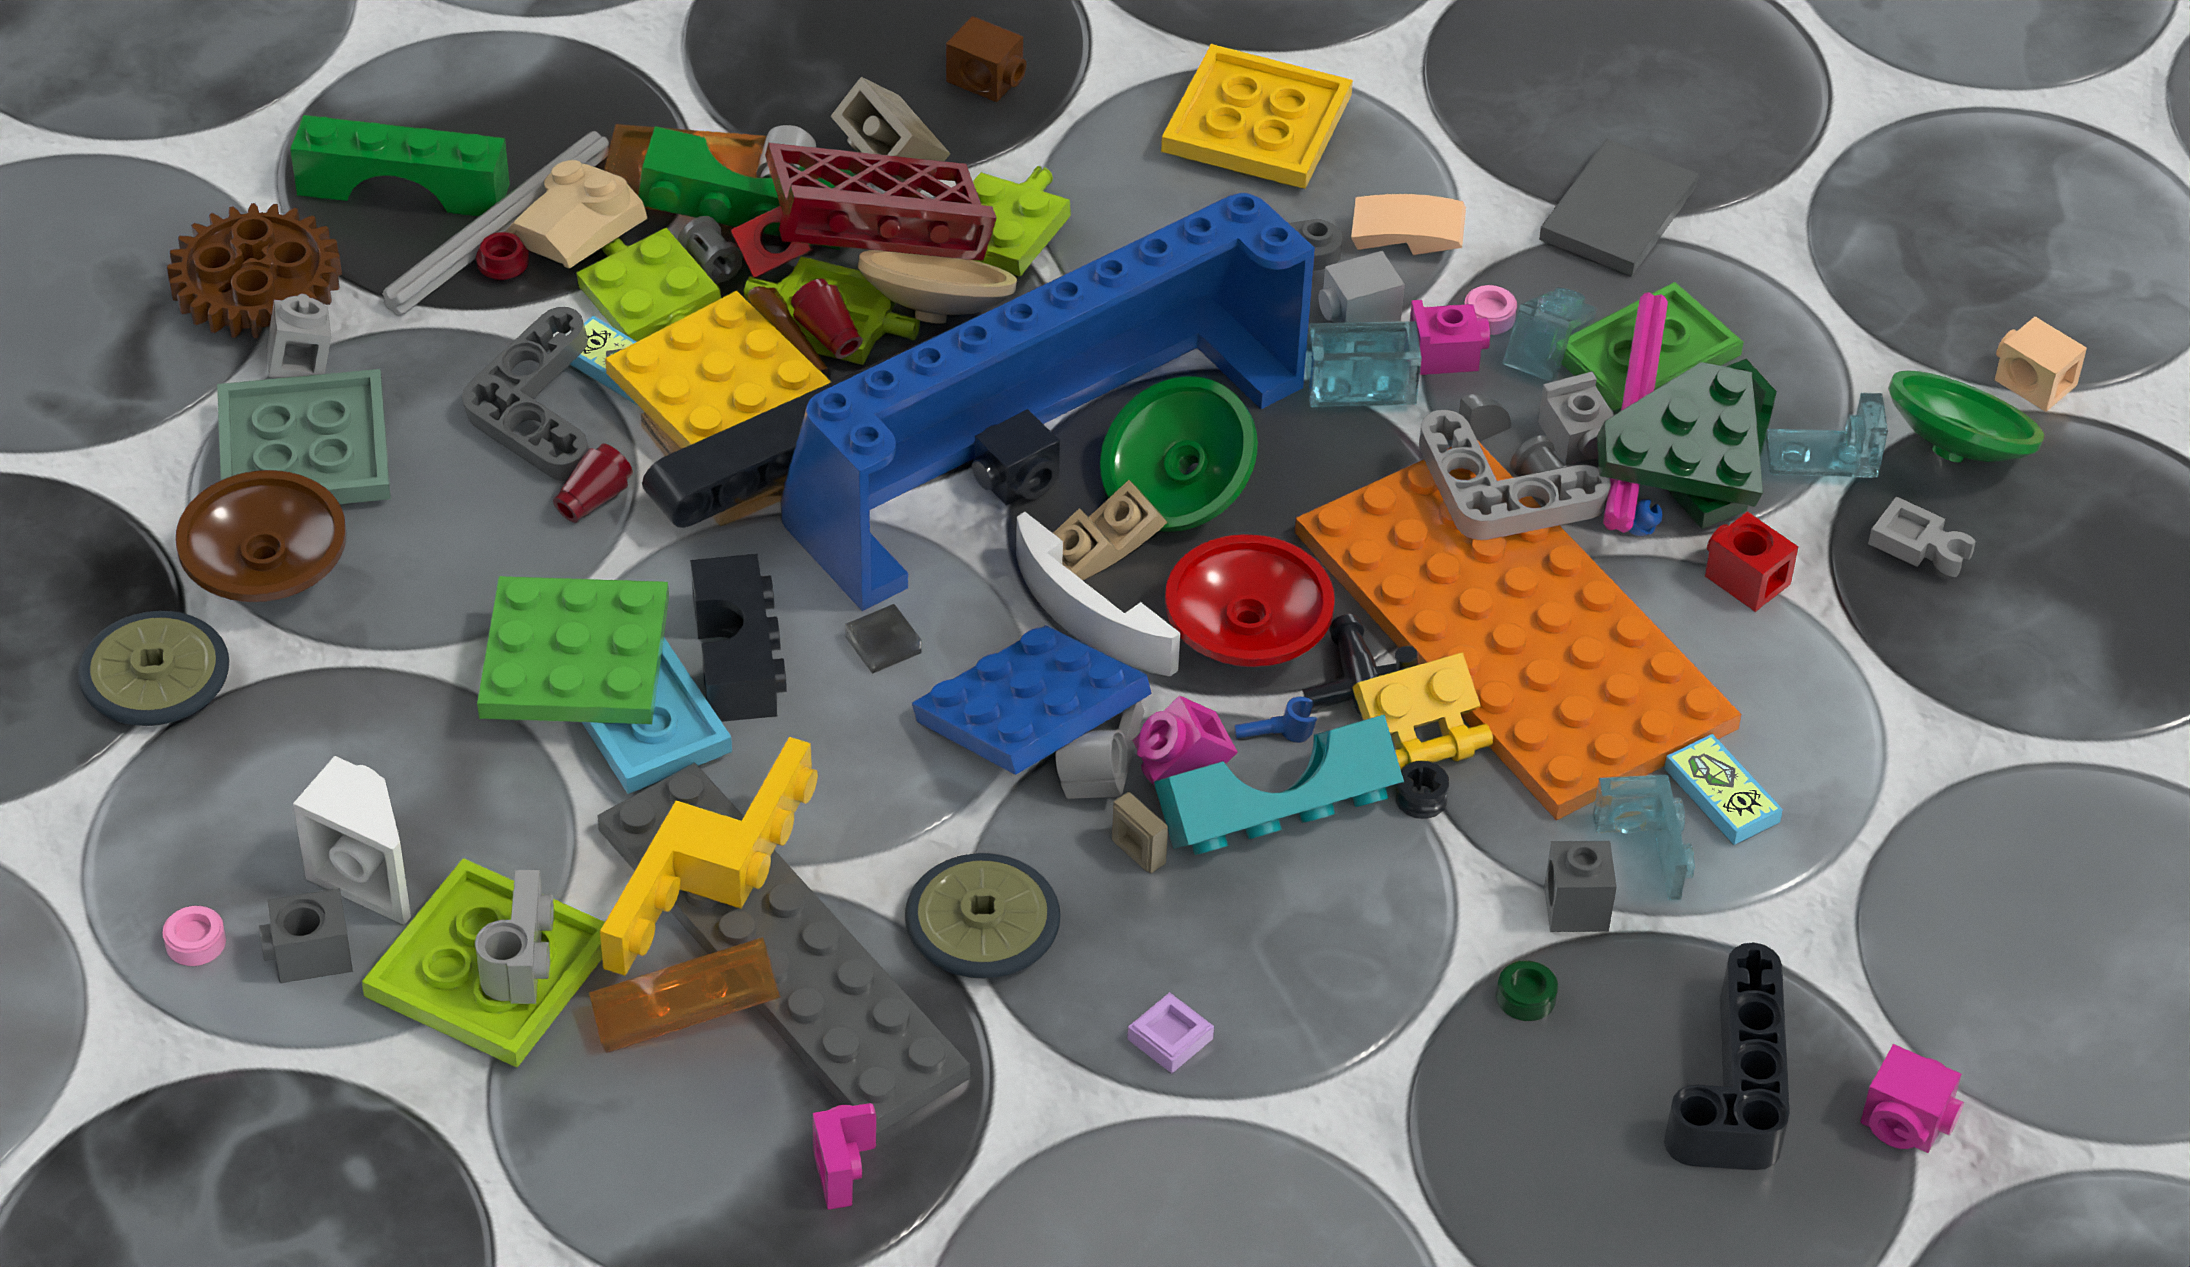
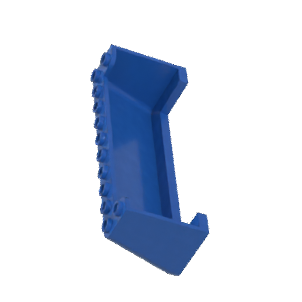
(1213, 281)

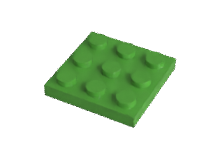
(574, 650)

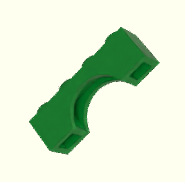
(458, 168)
(689, 181)

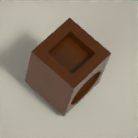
(985, 59)

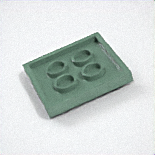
(311, 427)

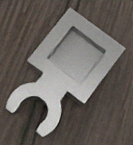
(1917, 533)

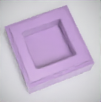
(1170, 1032)

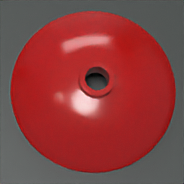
(1249, 600)

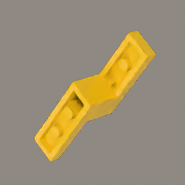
(708, 856)

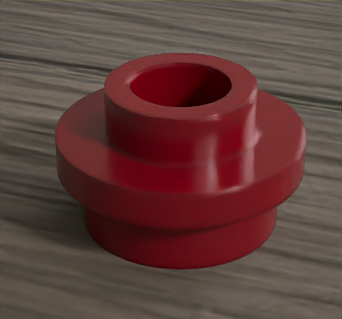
(502, 256)

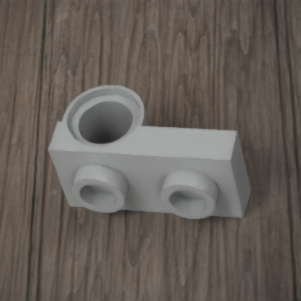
(1101, 758)
(512, 950)

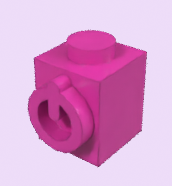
(1182, 740)
(1912, 1100)

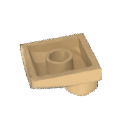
(578, 213)

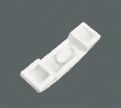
(1132, 637)

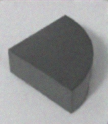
(1484, 416)

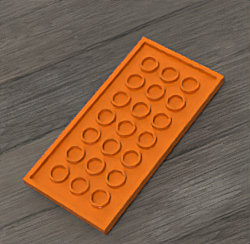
(1552, 644)

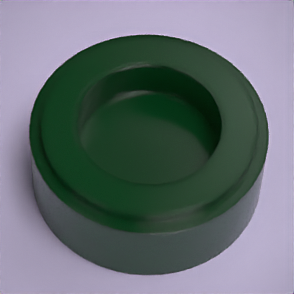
(1527, 990)

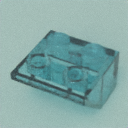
(1363, 363)

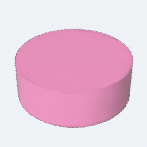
(1496, 305)
(194, 935)

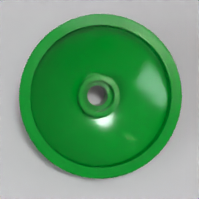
(1963, 419)
(1169, 431)

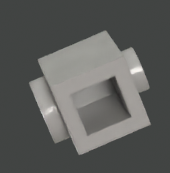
(298, 337)

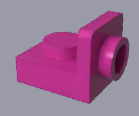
(837, 1141)

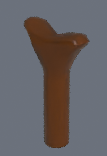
(775, 310)

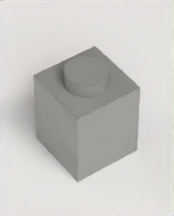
(1362, 291)

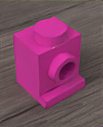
(1449, 337)

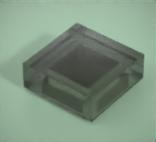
(883, 638)

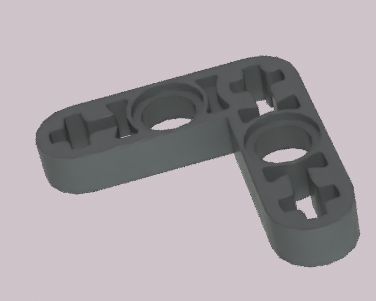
(517, 392)

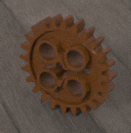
(247, 262)

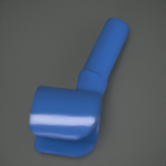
(1293, 725)

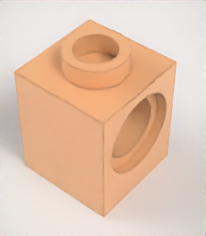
(2039, 363)

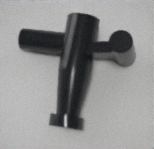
(1356, 663)

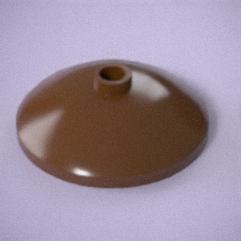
(261, 536)

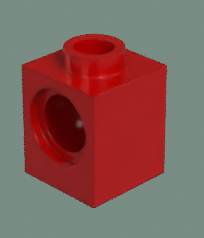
(755, 253)
(1750, 561)

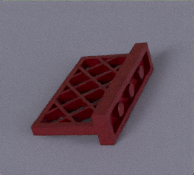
(863, 218)

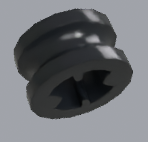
(1424, 804)

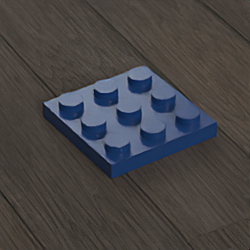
(1031, 698)

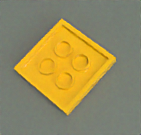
(1257, 116)
(712, 370)

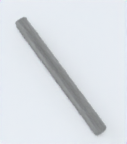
(463, 246)

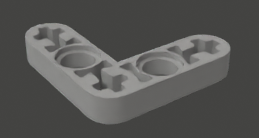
(1569, 492)

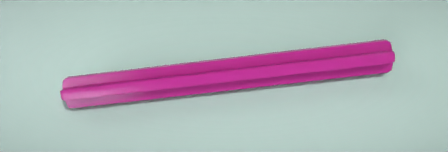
(1639, 382)

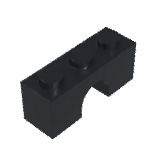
(732, 604)

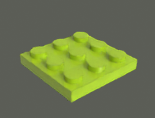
(435, 972)

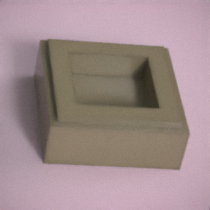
(1139, 832)

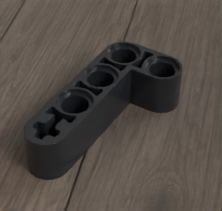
(1748, 1115)

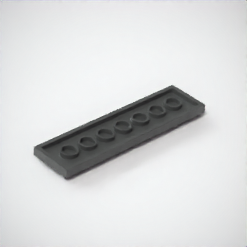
(835, 998)

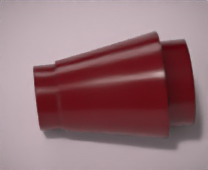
(826, 317)
(593, 482)

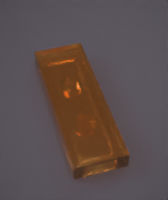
(684, 995)

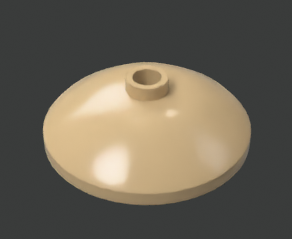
(936, 284)

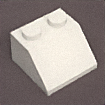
(353, 838)

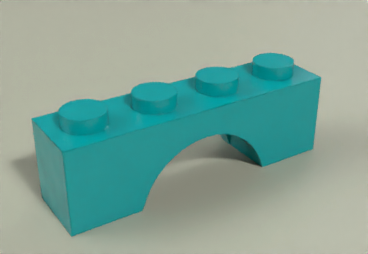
(1343, 764)

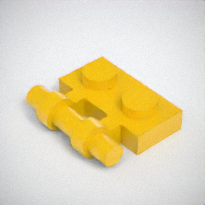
(1423, 696)

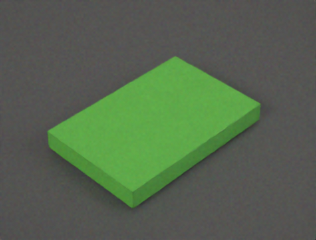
(1688, 338)

